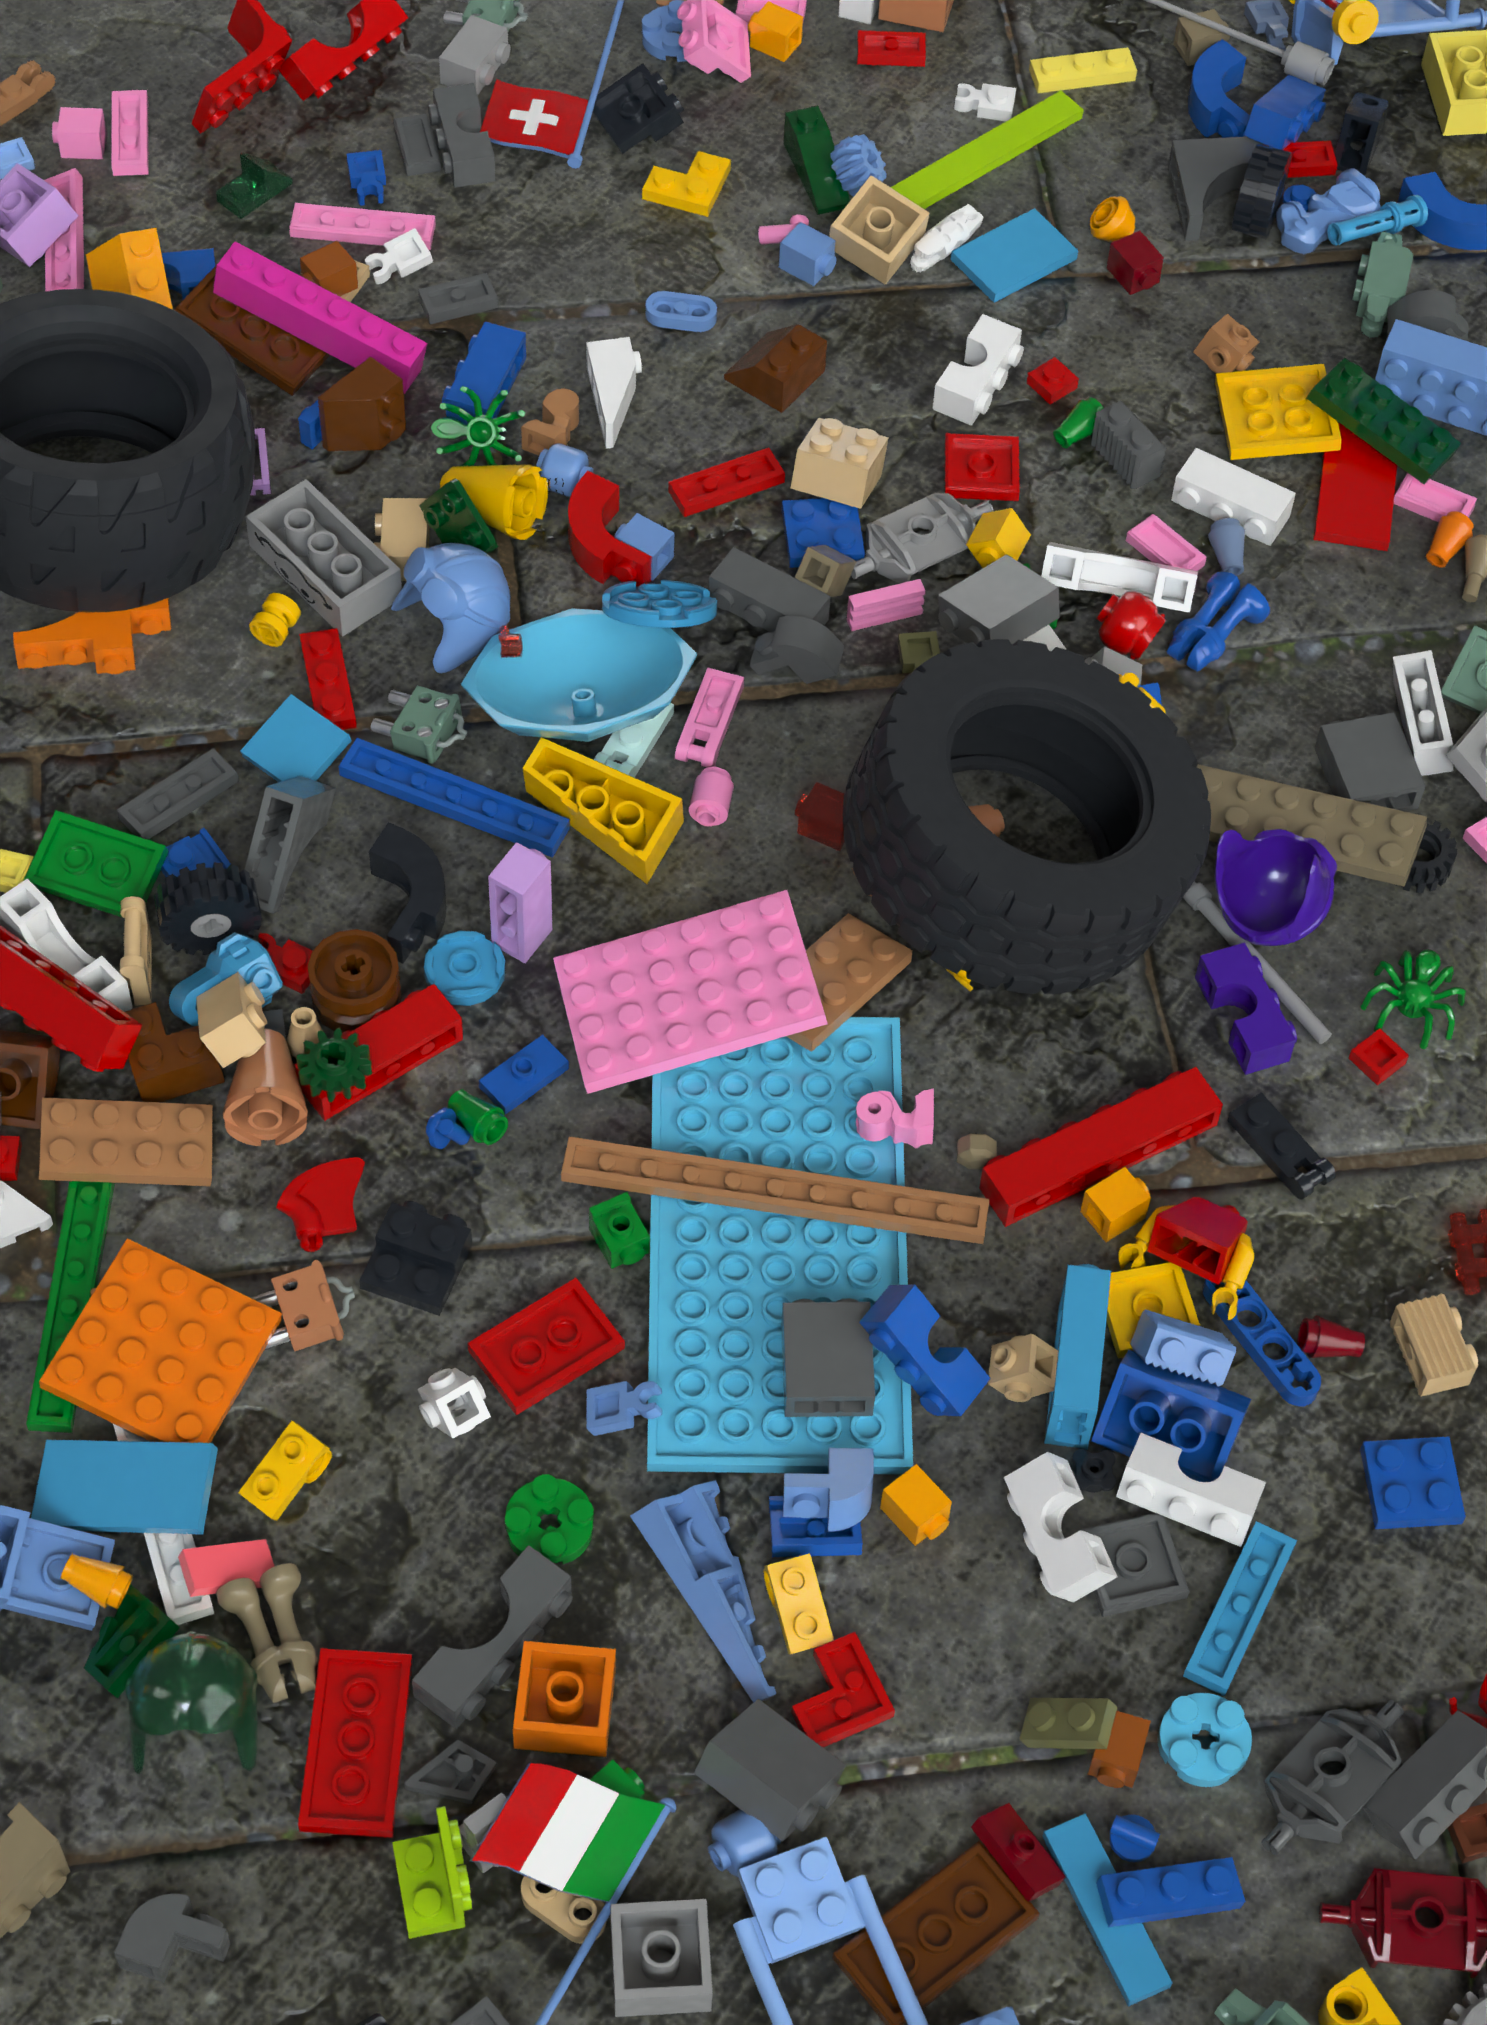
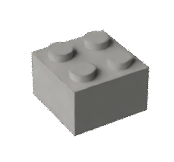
(661, 1957)

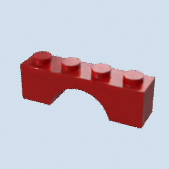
(316, 64)

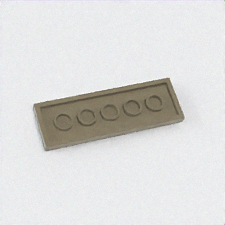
(1358, 835)

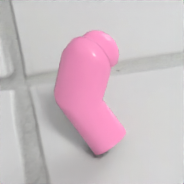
(776, 233)

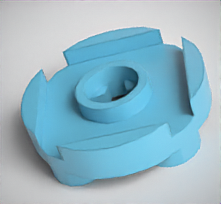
(1184, 1754)

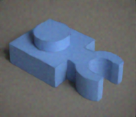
(615, 1405)

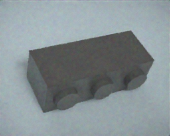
(763, 592)
(1432, 1786)

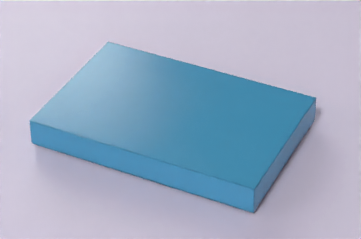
(1014, 255)

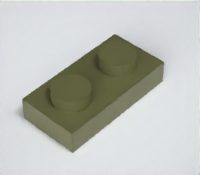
(1068, 1723)

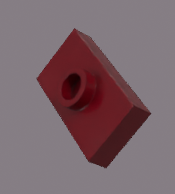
(1018, 1852)

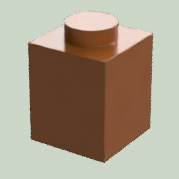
(331, 269)
(1121, 1760)

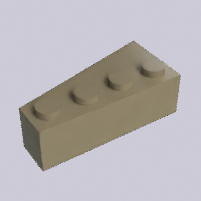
(29, 1868)

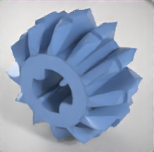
(855, 161)

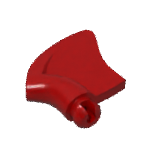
(322, 1201)

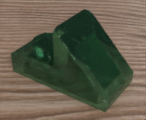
(253, 187)

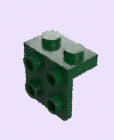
(457, 518)

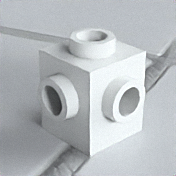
(453, 1402)

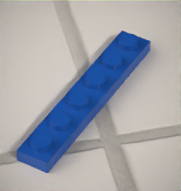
(454, 797)

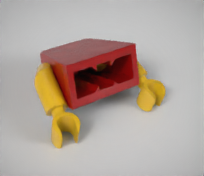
(1201, 1240)

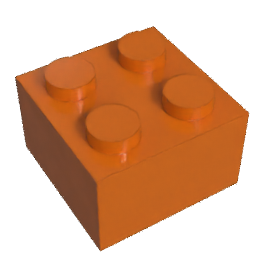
(564, 1699)

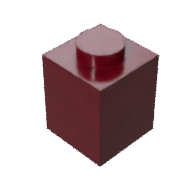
(1135, 262)

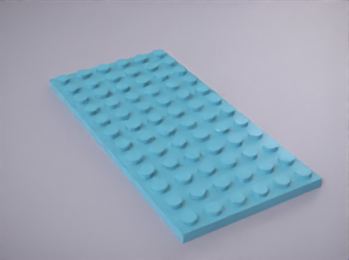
(730, 1269)

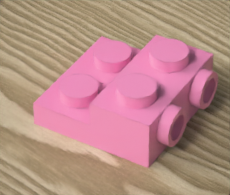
(714, 38)

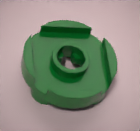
(548, 1497)

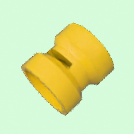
(276, 617)

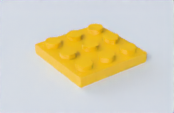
(1270, 412)

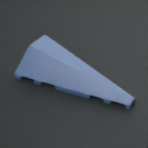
(694, 1552)

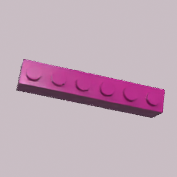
(315, 314)

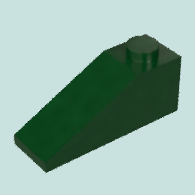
(809, 147)

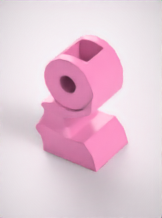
(881, 1117)

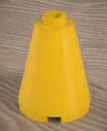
(504, 495)

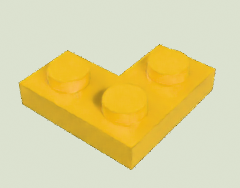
(690, 191)

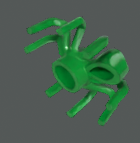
(480, 431)
(1416, 995)

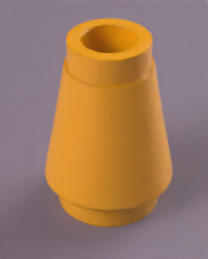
(97, 1579)

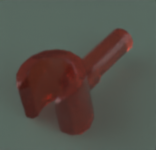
(510, 643)

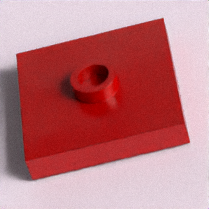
(982, 467)

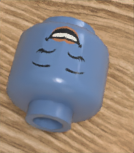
(563, 467)

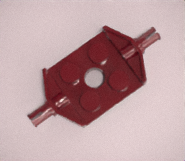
(1387, 1924)

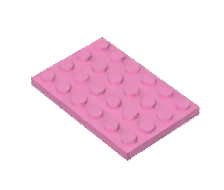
(688, 991)

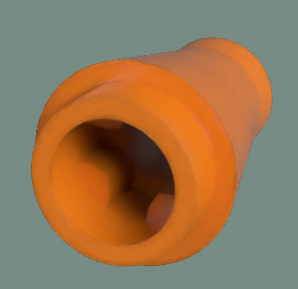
(1449, 538)

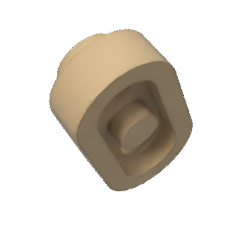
(558, 1910)

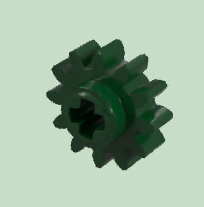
(334, 1064)

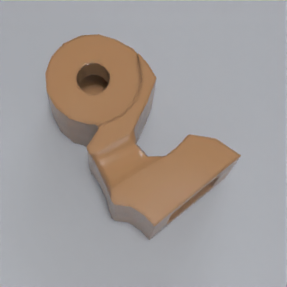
(559, 418)

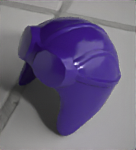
(1273, 885)

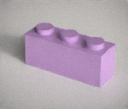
(521, 902)

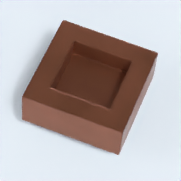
(1470, 1833)

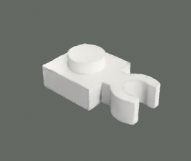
(992, 101)
(403, 254)

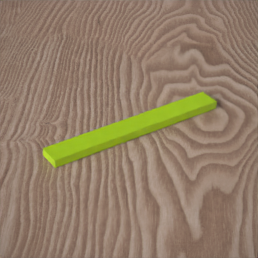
(990, 150)

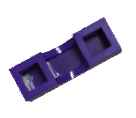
(1236, 979)

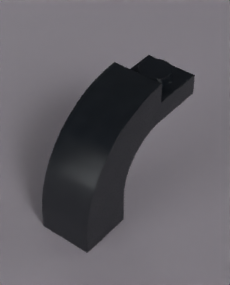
(413, 867)

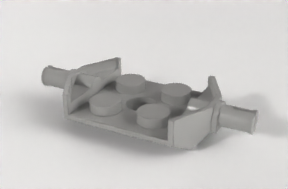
(900, 552)

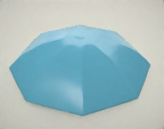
(579, 676)

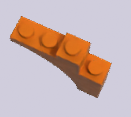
(91, 638)

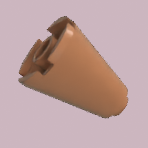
(266, 1096)

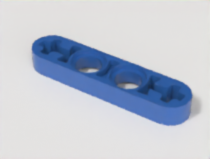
(1269, 1331)

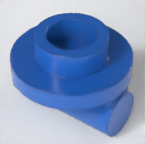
(443, 1128)
(1133, 1838)

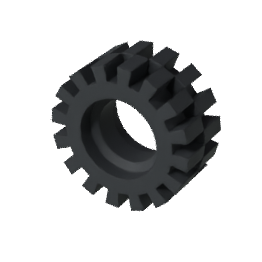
(1435, 871)

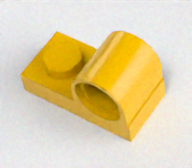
(1362, 1997)

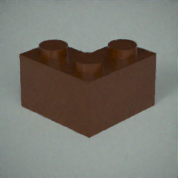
(170, 1063)

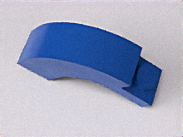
(1213, 75)
(1449, 219)

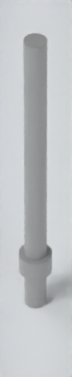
(1200, 899)

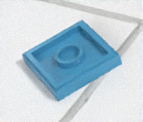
(295, 743)

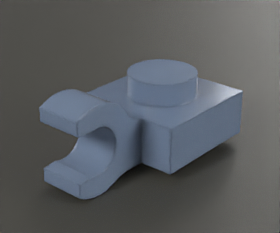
(1268, 18)

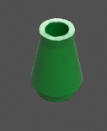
(1078, 422)
(481, 1119)

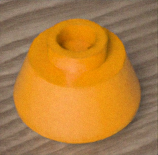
(1112, 219)

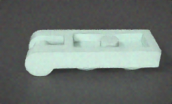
(634, 743)

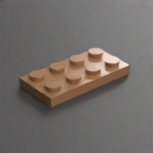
(848, 970)
(125, 1142)

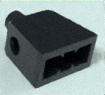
(1361, 123)

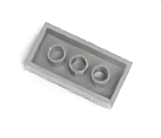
(324, 557)

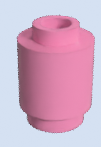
(711, 797)

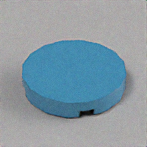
(465, 967)

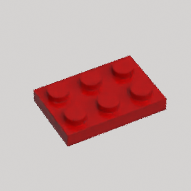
(546, 1346)

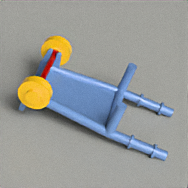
(1331, 22)

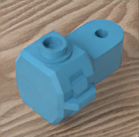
(231, 956)

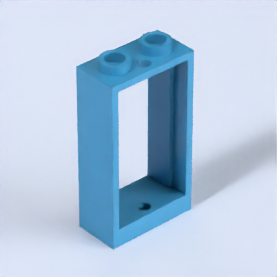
(1080, 1356)

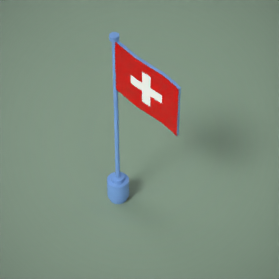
(542, 117)

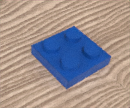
(820, 523)
(1412, 1482)

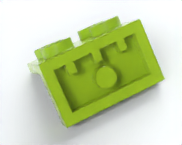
(430, 1882)

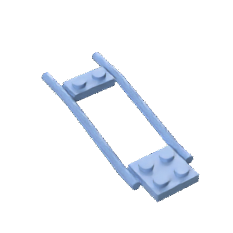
(804, 1903)

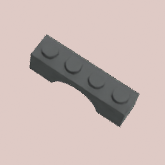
(457, 1679)

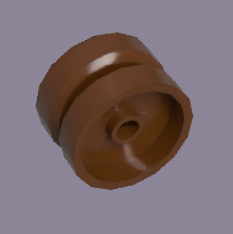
(353, 978)

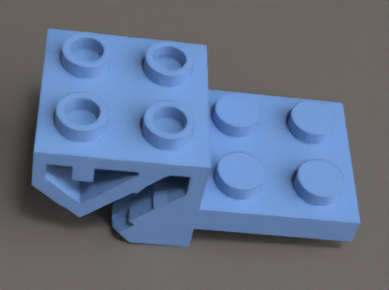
(32, 1565)

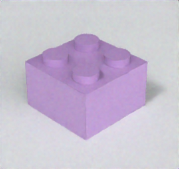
(31, 215)

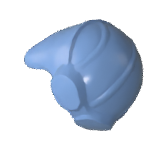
(464, 592)

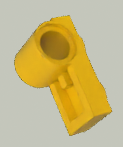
(287, 1466)
(798, 1602)

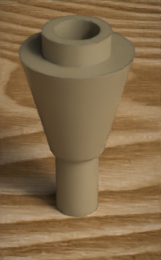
(1475, 566)

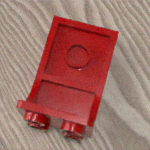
(266, 51)

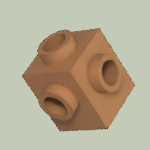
(1227, 346)

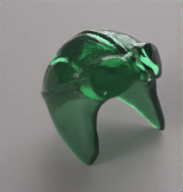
(195, 1686)

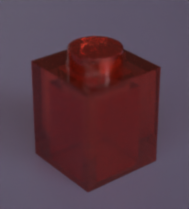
(822, 816)

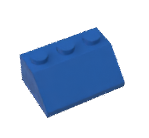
(1174, 1410)

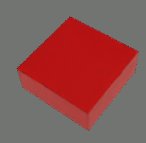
(1378, 1056)

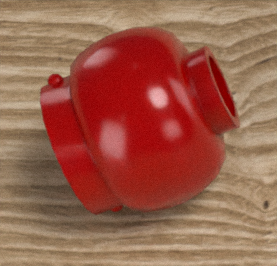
(1129, 623)

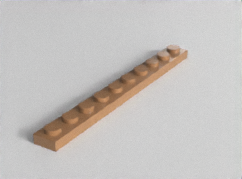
(775, 1190)

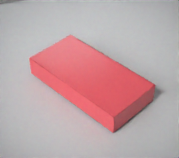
(213, 1566)

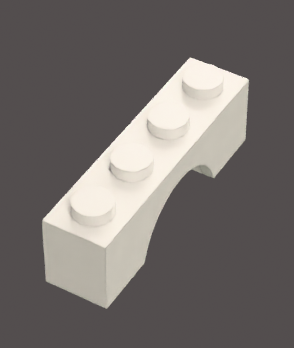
(1116, 574)
(35, 921)

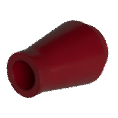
(1328, 1339)

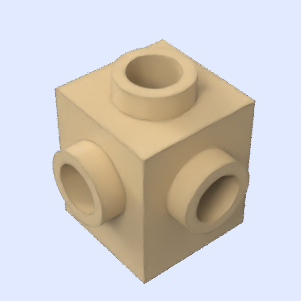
(1023, 1367)

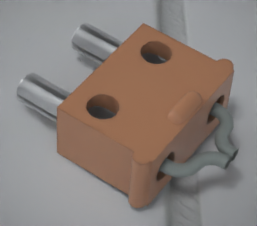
(306, 1307)

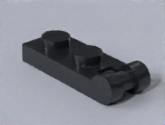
(1281, 1146)

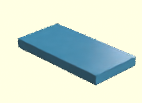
(125, 1486)

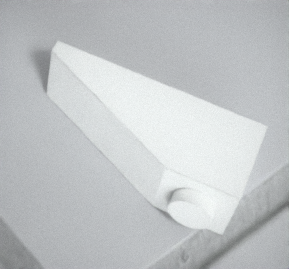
(613, 382)

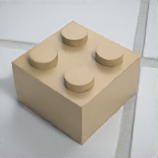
(878, 229)
(839, 462)

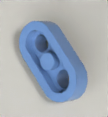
(681, 311)

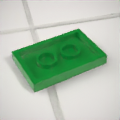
(94, 863)

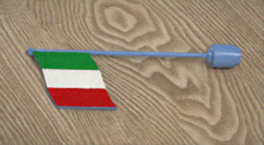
(572, 1840)

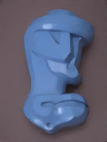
(1347, 199)

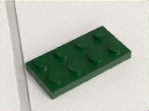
(1384, 420)

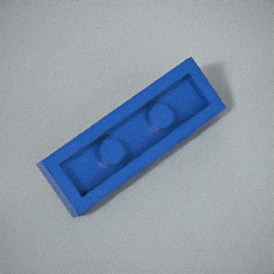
(1170, 1892)

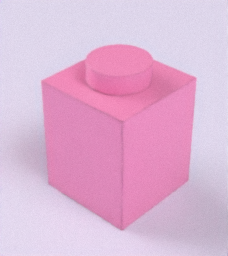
(80, 133)

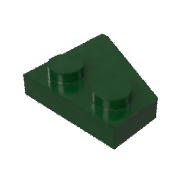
(127, 1639)

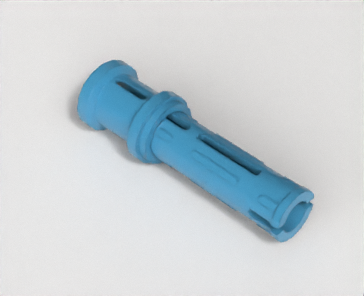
(1345, 230)

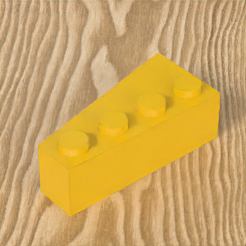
(606, 806)

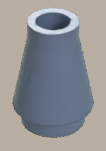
(1228, 544)

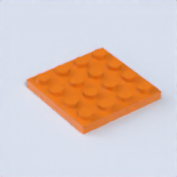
(160, 1348)

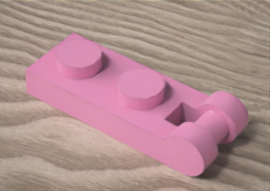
(710, 717)

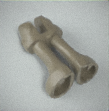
(278, 1589)

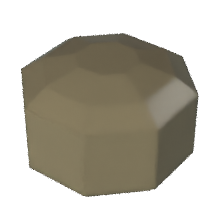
(976, 1150)

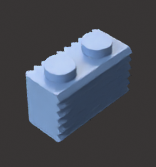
(1183, 1347)

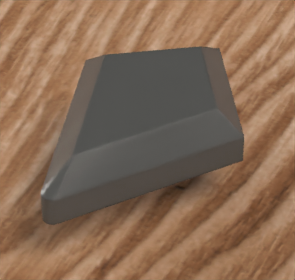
(453, 1774)

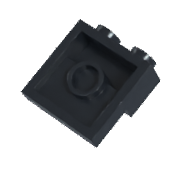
(637, 109)
(417, 1257)

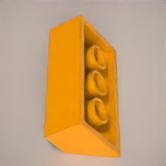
(131, 266)

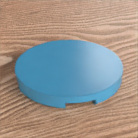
(659, 605)

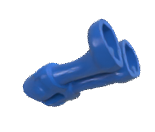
(1209, 642)

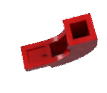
(593, 547)

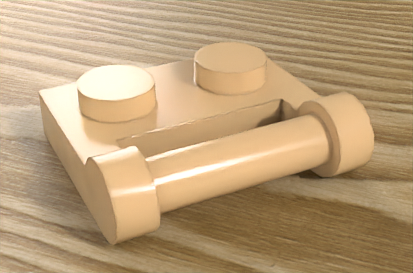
(137, 959)

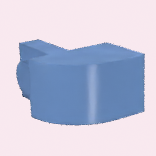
(840, 1495)

